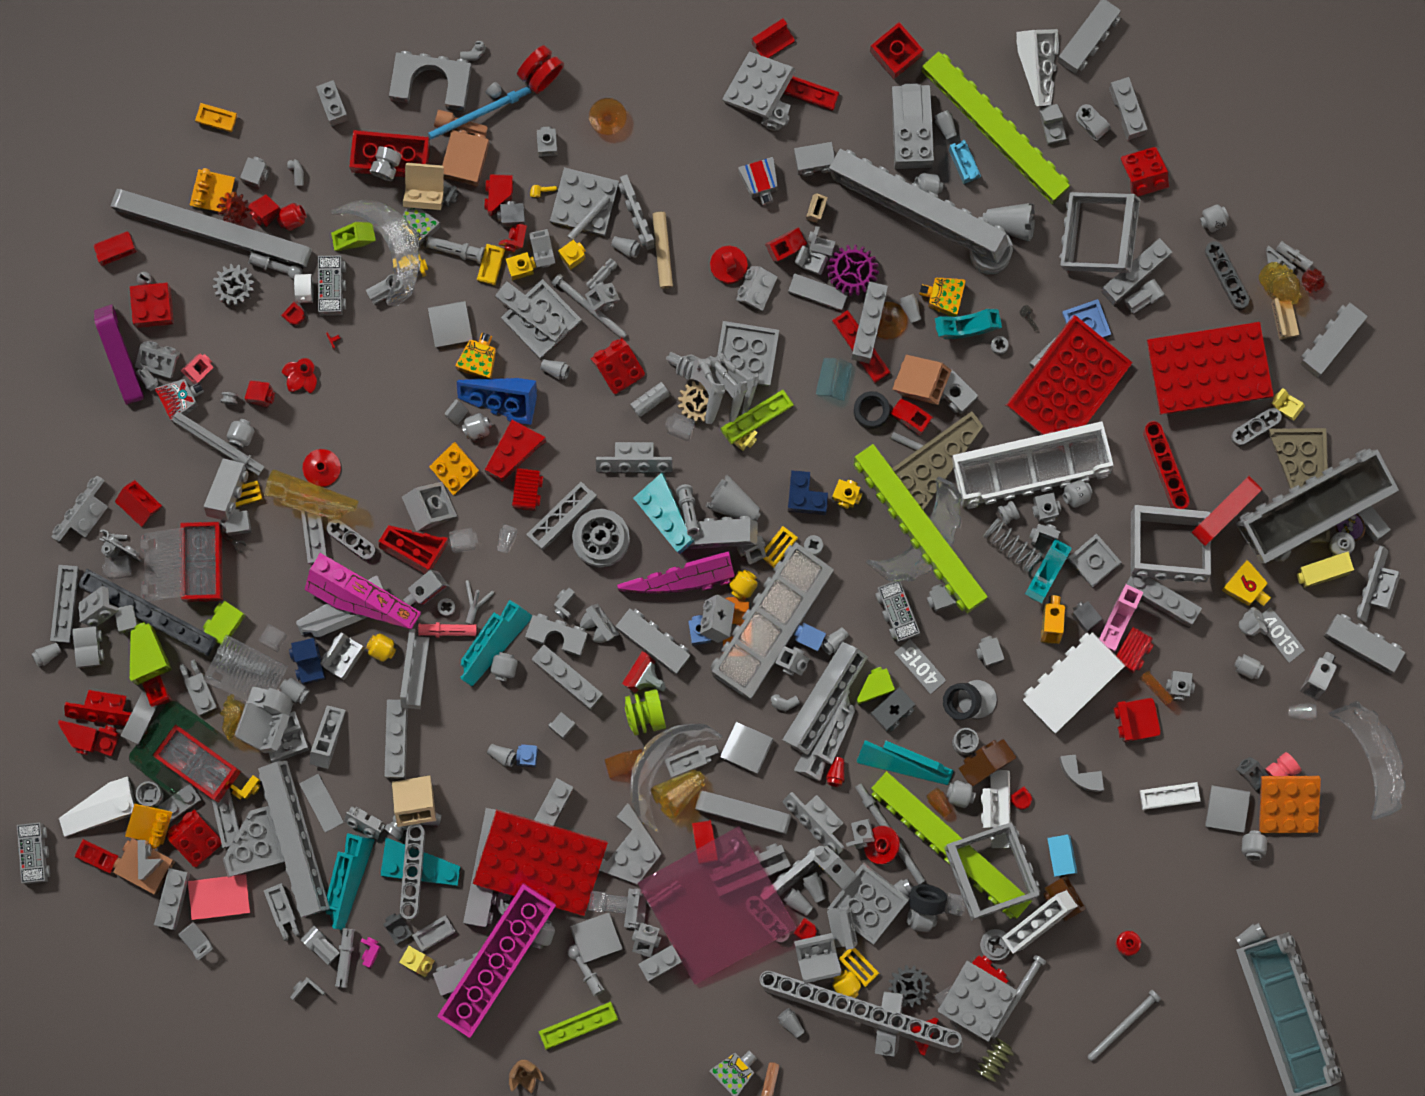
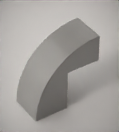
(138, 719)
(1088, 781)

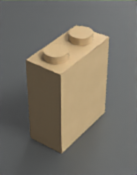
(413, 801)

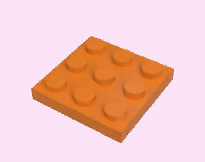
(1289, 804)

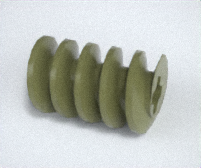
(994, 1060)

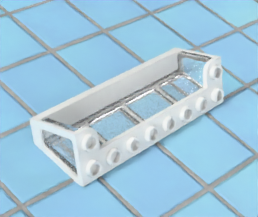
(1032, 465)

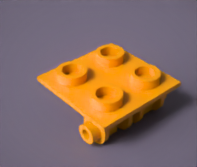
(210, 188)
(454, 468)
(148, 824)

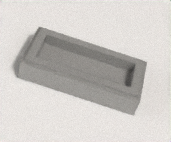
(433, 933)

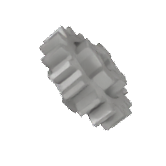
(235, 277)

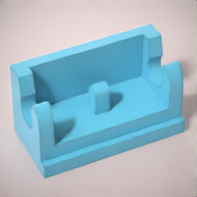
(964, 162)
(1062, 855)

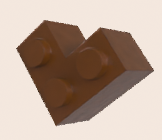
(986, 762)

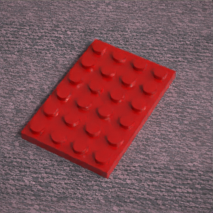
(1209, 368)
(1069, 380)
(542, 856)

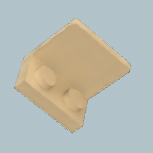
(424, 186)

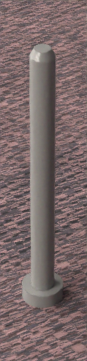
(584, 302)
(1021, 989)
(1124, 1025)

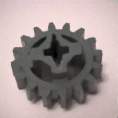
(917, 975)

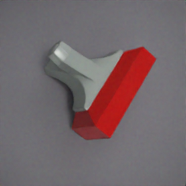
(643, 675)

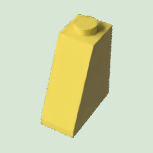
(1325, 570)

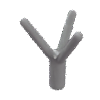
(473, 603)

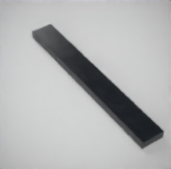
(150, 613)

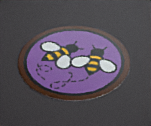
(1353, 525)

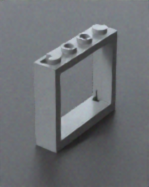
(1128, 233)
(1163, 572)
(963, 883)

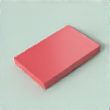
(219, 897)

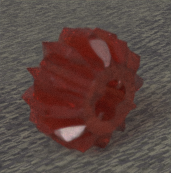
(228, 212)

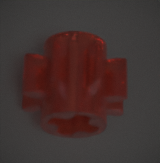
(1313, 280)

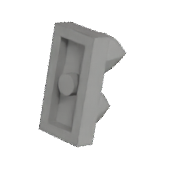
(596, 617)

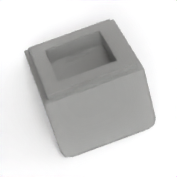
(456, 412)

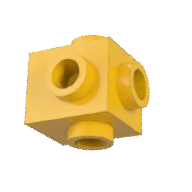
(847, 487)

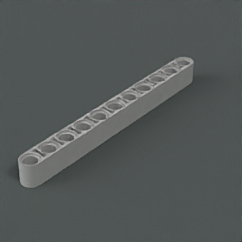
(211, 228)
(867, 1018)

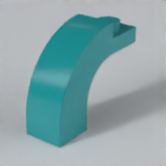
(968, 325)
(1048, 571)

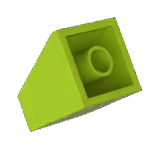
(146, 654)

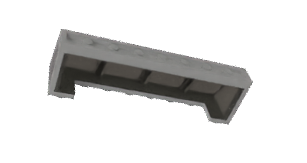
(1317, 505)

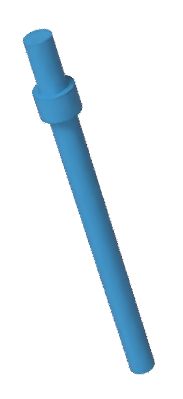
(511, 97)

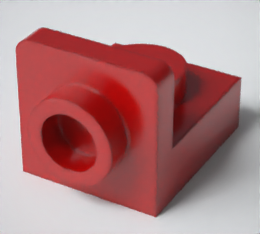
(516, 237)
(106, 740)

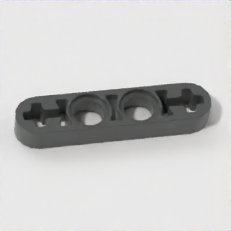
(1229, 274)

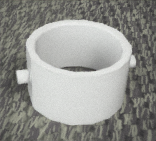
(303, 288)

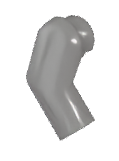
(473, 55)
(298, 171)
(783, 704)

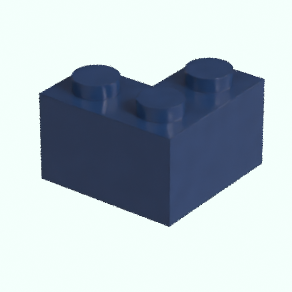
(803, 500)
(308, 660)

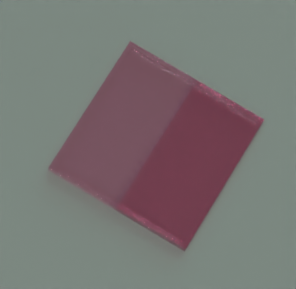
(717, 905)

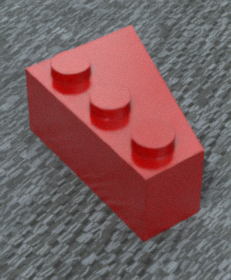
(513, 449)
(413, 548)

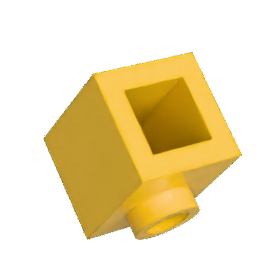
(572, 254)
(520, 266)

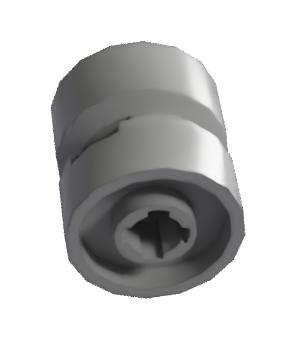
(385, 164)
(965, 741)
(149, 794)

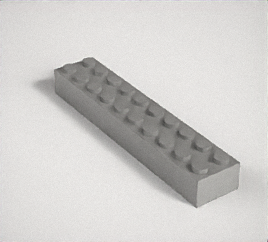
(919, 205)

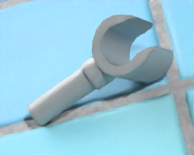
(116, 536)

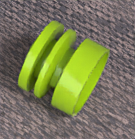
(645, 712)

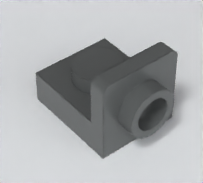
(450, 195)
(1252, 771)
(397, 928)

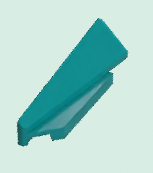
(492, 640)
(903, 761)
(347, 877)

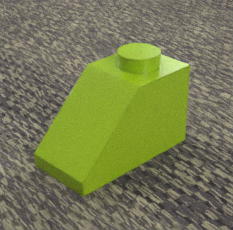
(353, 236)
(876, 685)

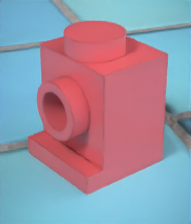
(205, 366)

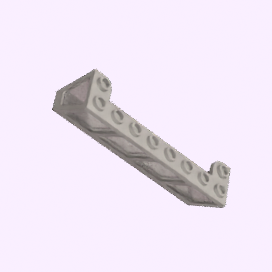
(771, 621)

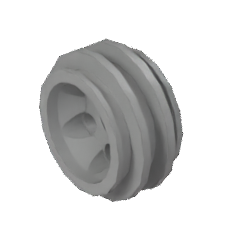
(582, 546)

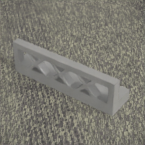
(563, 522)
(414, 671)

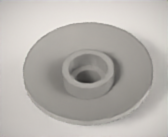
(988, 699)

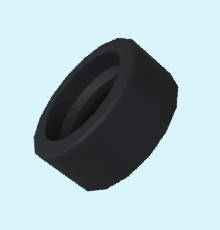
(871, 424)
(976, 701)
(927, 899)

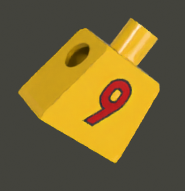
(1247, 585)

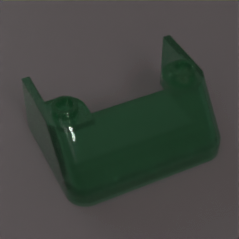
(143, 752)

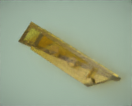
(308, 496)

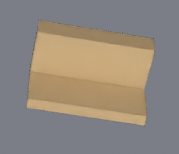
(1285, 319)

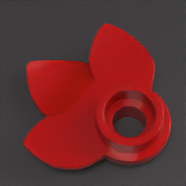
(298, 377)

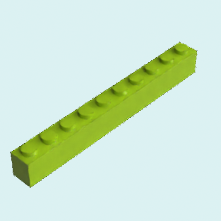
(995, 127)
(920, 529)
(939, 834)

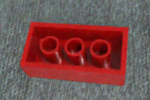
(366, 144)

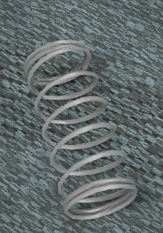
(993, 527)

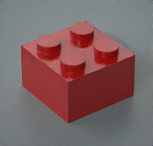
(896, 50)
(151, 305)

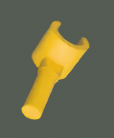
(536, 190)

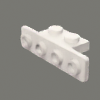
(997, 806)

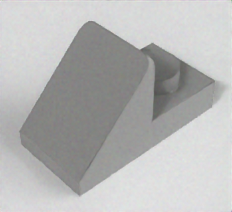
(1052, 124)
(145, 865)

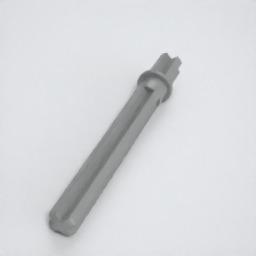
(217, 443)

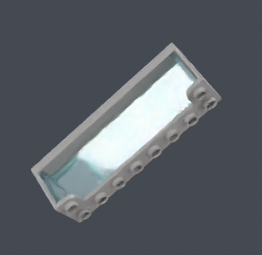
(1289, 1015)

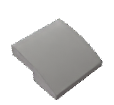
(450, 324)
(292, 741)
(746, 747)
(1227, 808)
(596, 937)

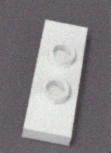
(1169, 796)

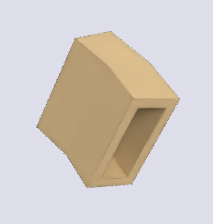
(820, 198)

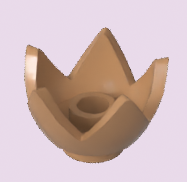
(525, 1074)

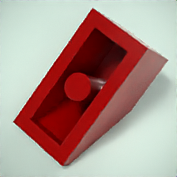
(79, 736)

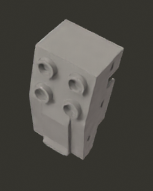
(912, 126)

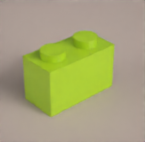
(224, 621)

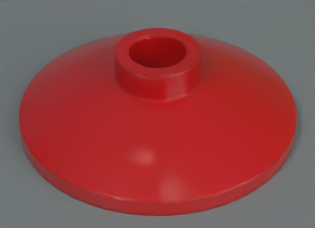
(325, 476)
(875, 850)

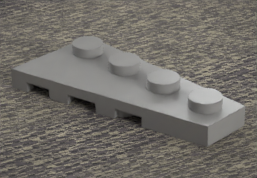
(632, 205)

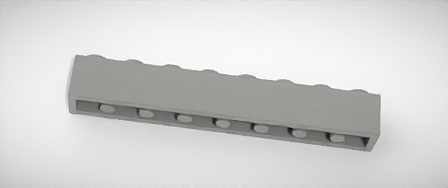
(293, 838)

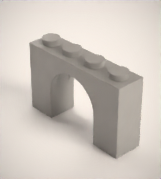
(409, 66)

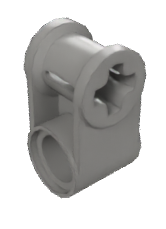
(1094, 124)

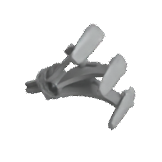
(725, 375)

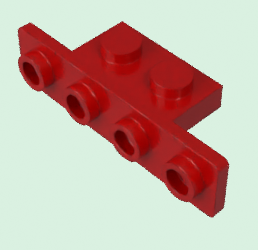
(100, 708)

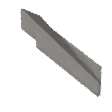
(328, 618)
(828, 742)

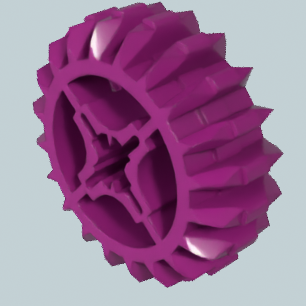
(844, 255)

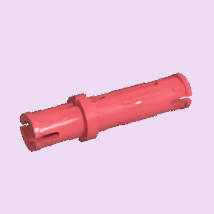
(446, 630)

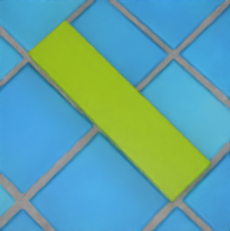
(756, 417)
(578, 1025)

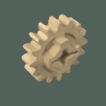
(689, 400)

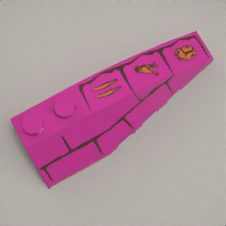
(694, 575)
(356, 594)

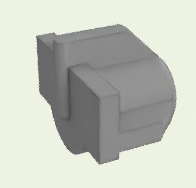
(1253, 623)

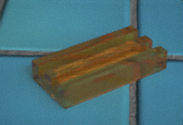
(1156, 687)

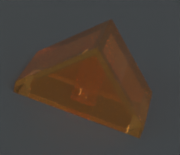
(621, 763)

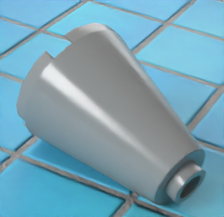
(1014, 219)
(732, 501)

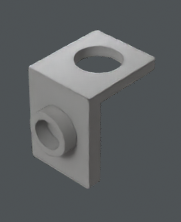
(861, 841)
(195, 940)
(300, 986)

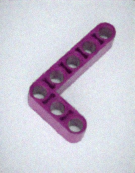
(107, 326)

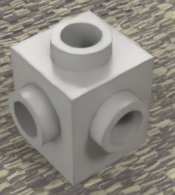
(778, 117)
(602, 297)
(1046, 501)
(754, 552)
(792, 660)
(1183, 679)
(645, 939)

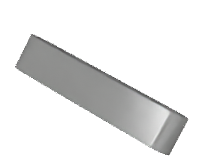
(743, 812)
(408, 863)

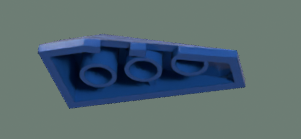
(505, 396)

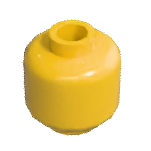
(743, 584)
(381, 647)
(846, 984)

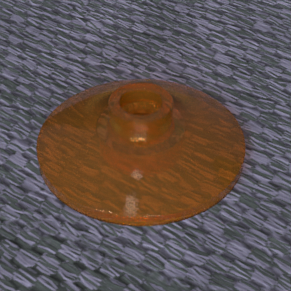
(607, 107)
(896, 327)

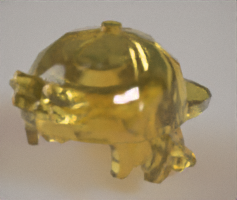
(1280, 282)
(232, 711)

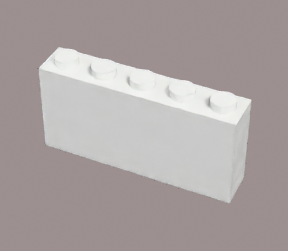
(1073, 681)

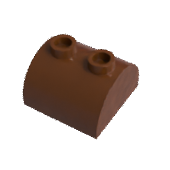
(1060, 886)

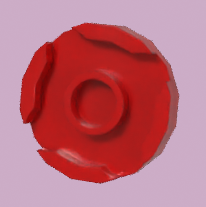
(728, 264)

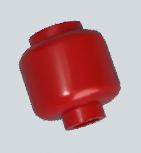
(291, 216)
(1121, 945)

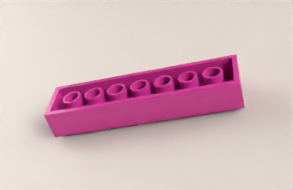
(496, 960)

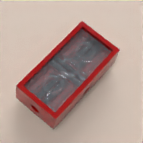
(202, 562)
(197, 763)

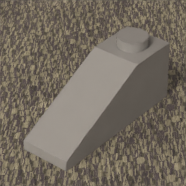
(327, 737)
(887, 1042)

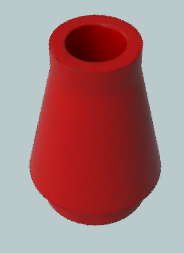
(836, 773)

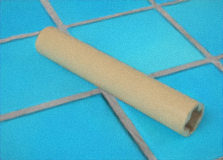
(662, 250)

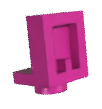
(370, 955)

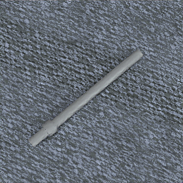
(868, 801)

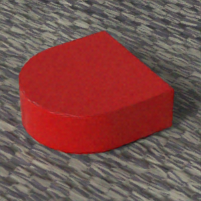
(294, 314)
(1021, 799)
(805, 930)

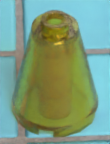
(677, 792)

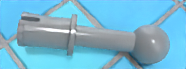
(264, 262)
(590, 978)

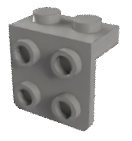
(261, 728)
(817, 958)

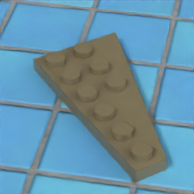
(1301, 457)
(935, 459)

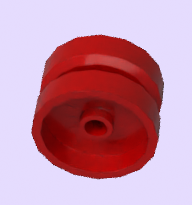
(540, 69)

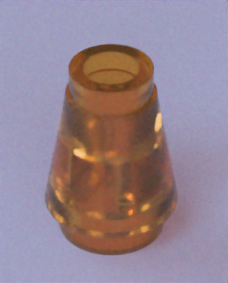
(939, 802)

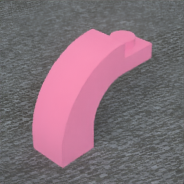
(1120, 616)

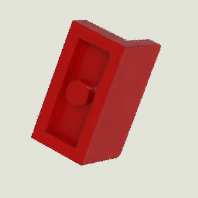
(773, 39)
(114, 248)
(137, 502)

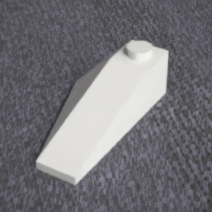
(1037, 55)
(104, 806)

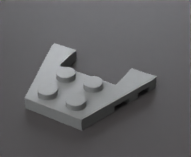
(635, 853)

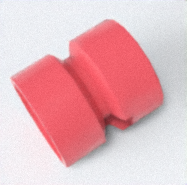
(1285, 767)

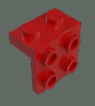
(1145, 171)
(618, 365)
(1137, 719)
(193, 838)

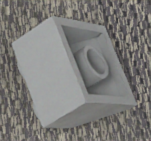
(429, 506)

